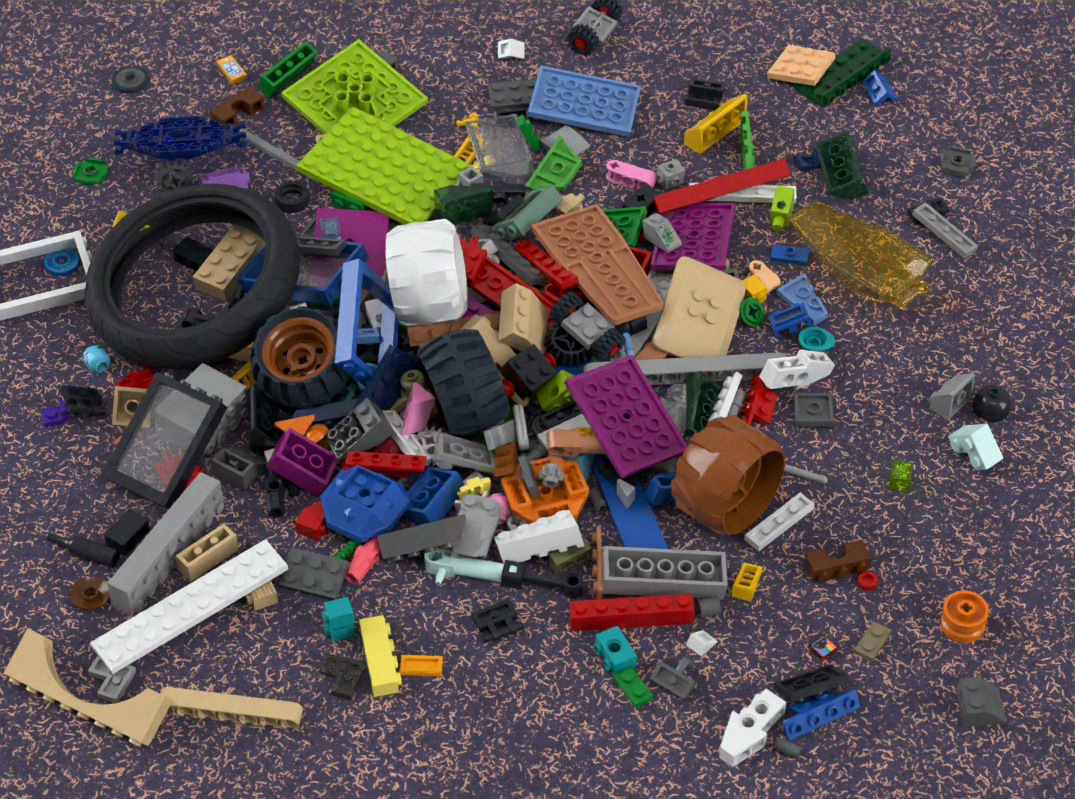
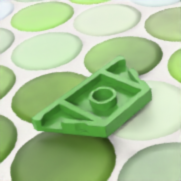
(556, 168)

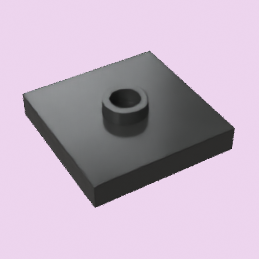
(813, 409)

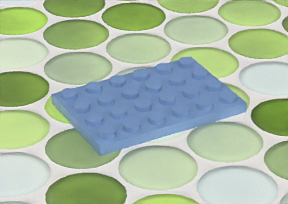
(584, 101)

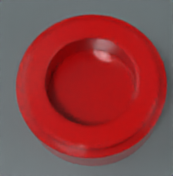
(867, 581)

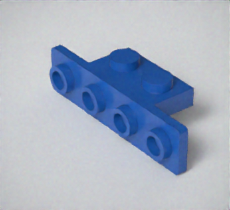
(818, 711)

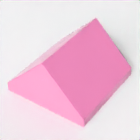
(417, 410)

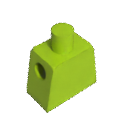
(780, 213)

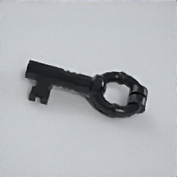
(531, 415)

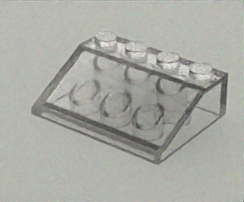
(500, 147)

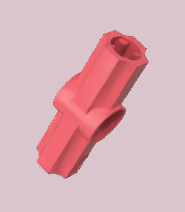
(363, 560)

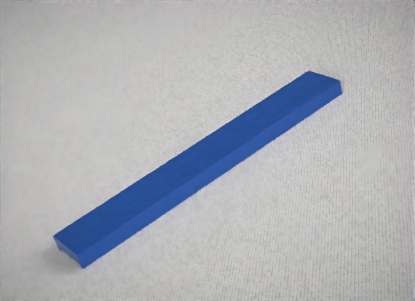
(636, 524)

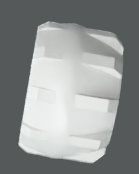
(426, 273)

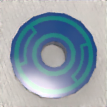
(70, 266)

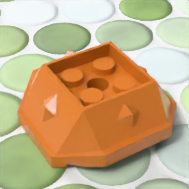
(568, 495)

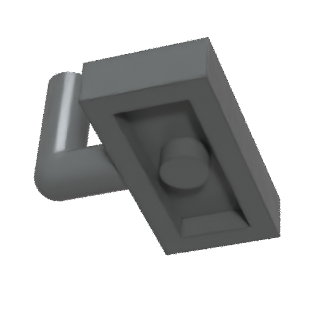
(673, 679)

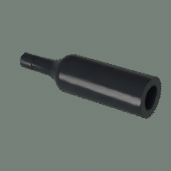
(88, 549)

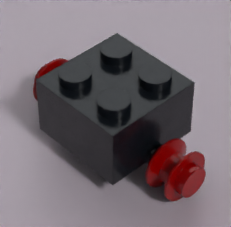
(527, 372)

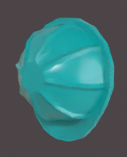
(816, 339)

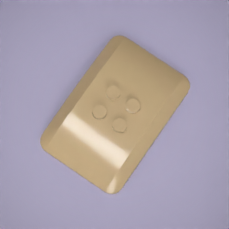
(698, 311)

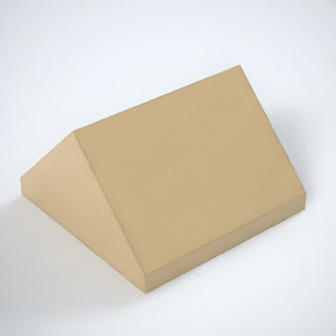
(125, 404)

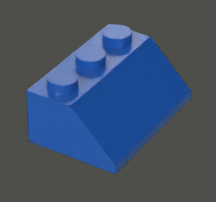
(433, 495)

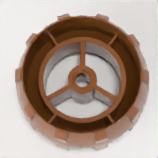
(728, 475)

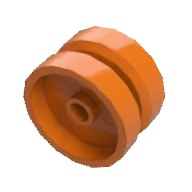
(964, 616)

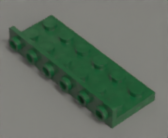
(845, 72)

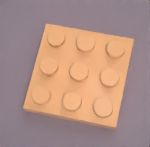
(801, 65)

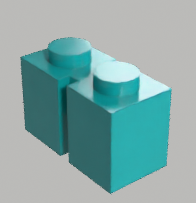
(338, 619)

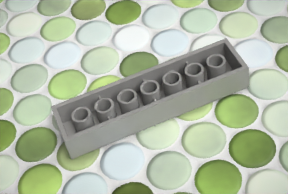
(170, 536)

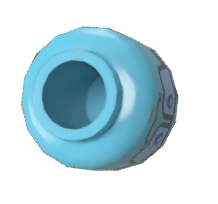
(96, 359)

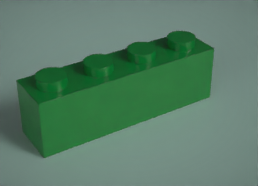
(287, 69)

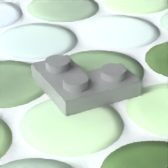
(114, 684)

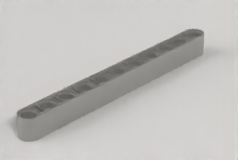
(715, 367)

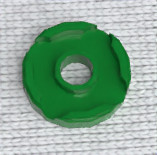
(96, 177)

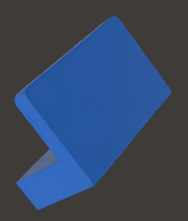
(879, 88)

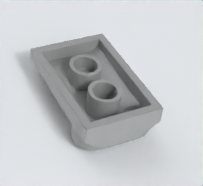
(463, 453)
(480, 525)

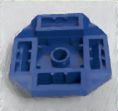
(363, 503)

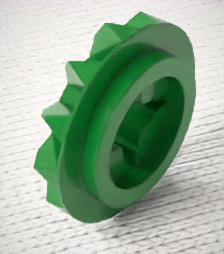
(757, 317)

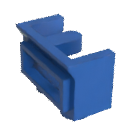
(789, 318)

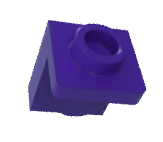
(55, 415)

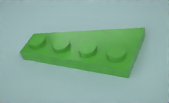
(745, 140)

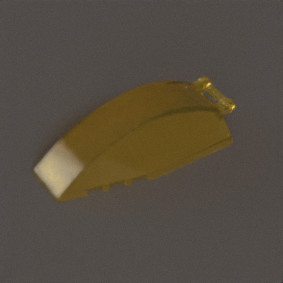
(863, 255)

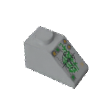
(660, 233)

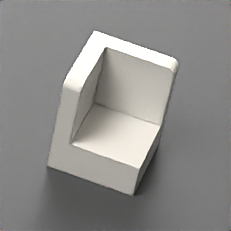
(510, 48)

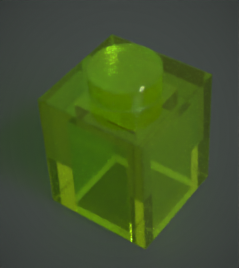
(900, 475)

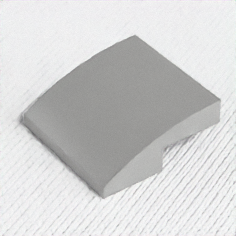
(570, 137)

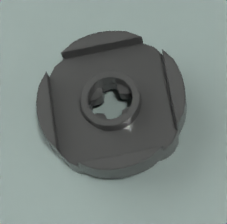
(950, 166)

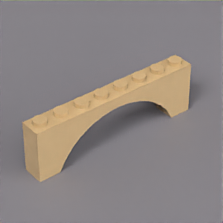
(134, 717)

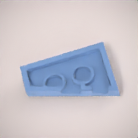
(802, 292)

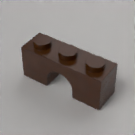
(244, 101)
(822, 566)

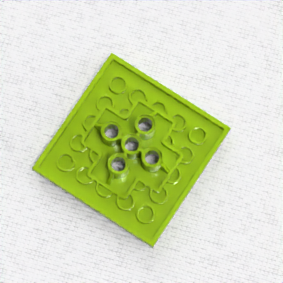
(358, 80)

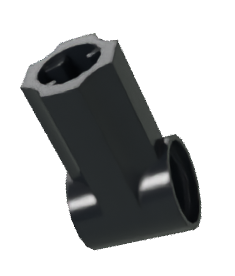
(195, 317)

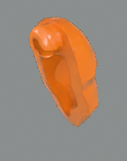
(317, 432)

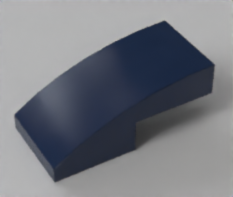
(807, 162)

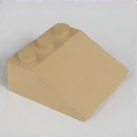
(522, 319)

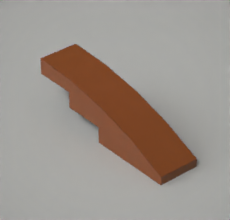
(506, 458)

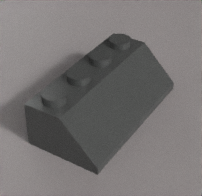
(421, 537)

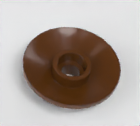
(89, 586)

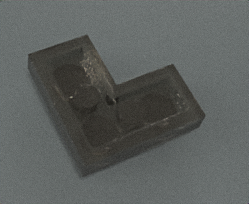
(347, 673)

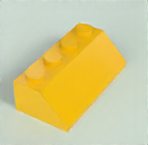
(716, 124)

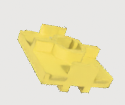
(475, 486)

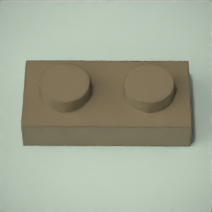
(872, 641)

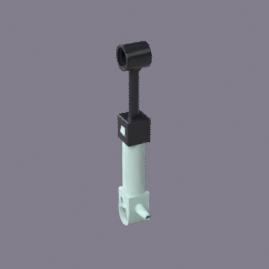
(509, 574)

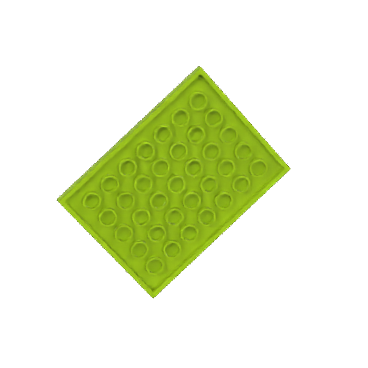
(381, 167)

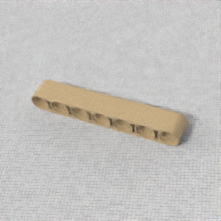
(233, 707)

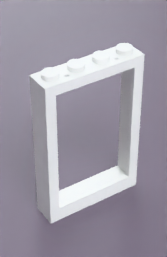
(51, 298)

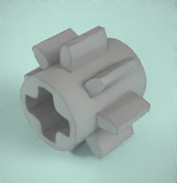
(551, 475)

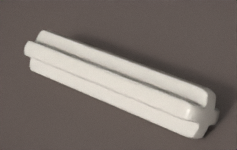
(521, 429)

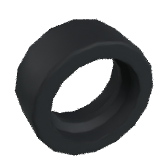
(291, 206)

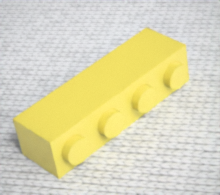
(379, 657)

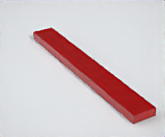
(721, 186)

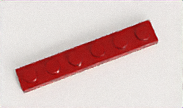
(546, 265)

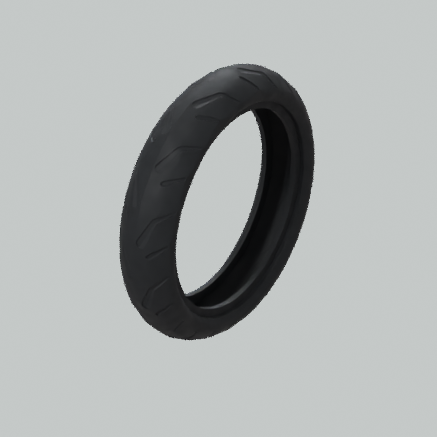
(220, 335)

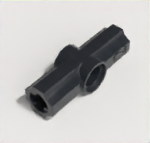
(503, 190)
(274, 493)

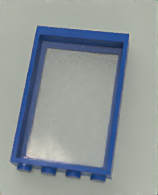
(318, 277)

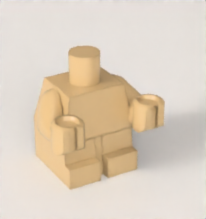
(570, 203)

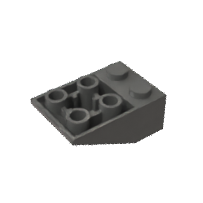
(359, 430)

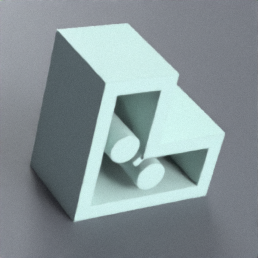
(978, 444)

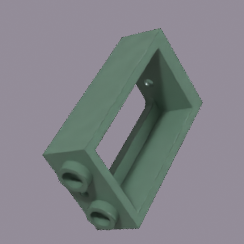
(528, 212)

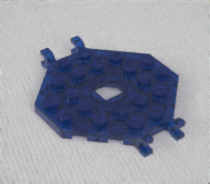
(165, 139)

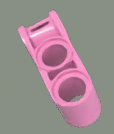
(630, 175)

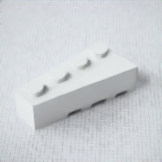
(539, 537)

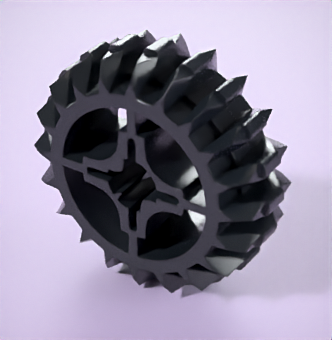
(565, 347)

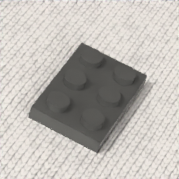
(511, 94)
(314, 573)

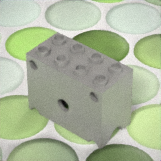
(233, 395)

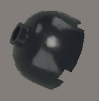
(992, 403)

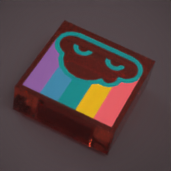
(823, 647)

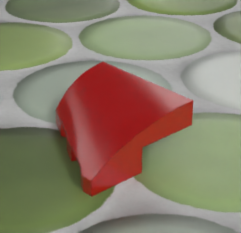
(137, 379)

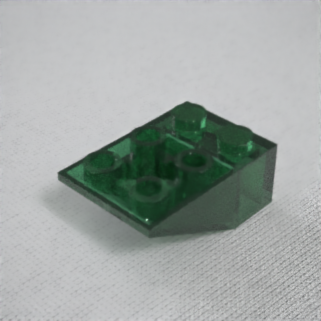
(462, 203)

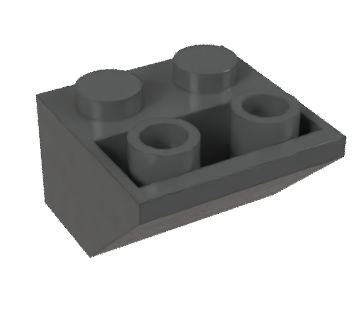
(237, 467)

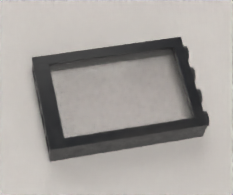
(164, 440)

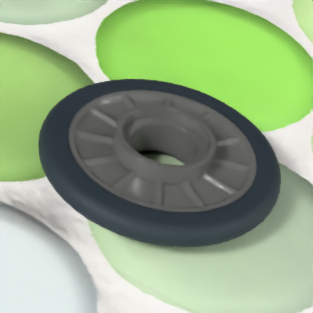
(140, 79)

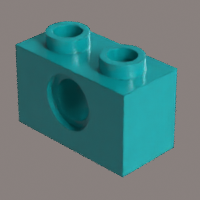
(615, 650)

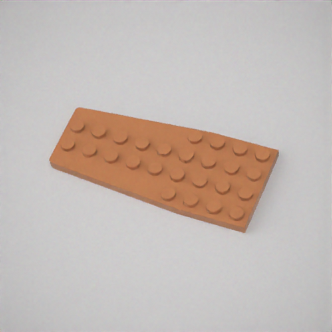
(603, 262)

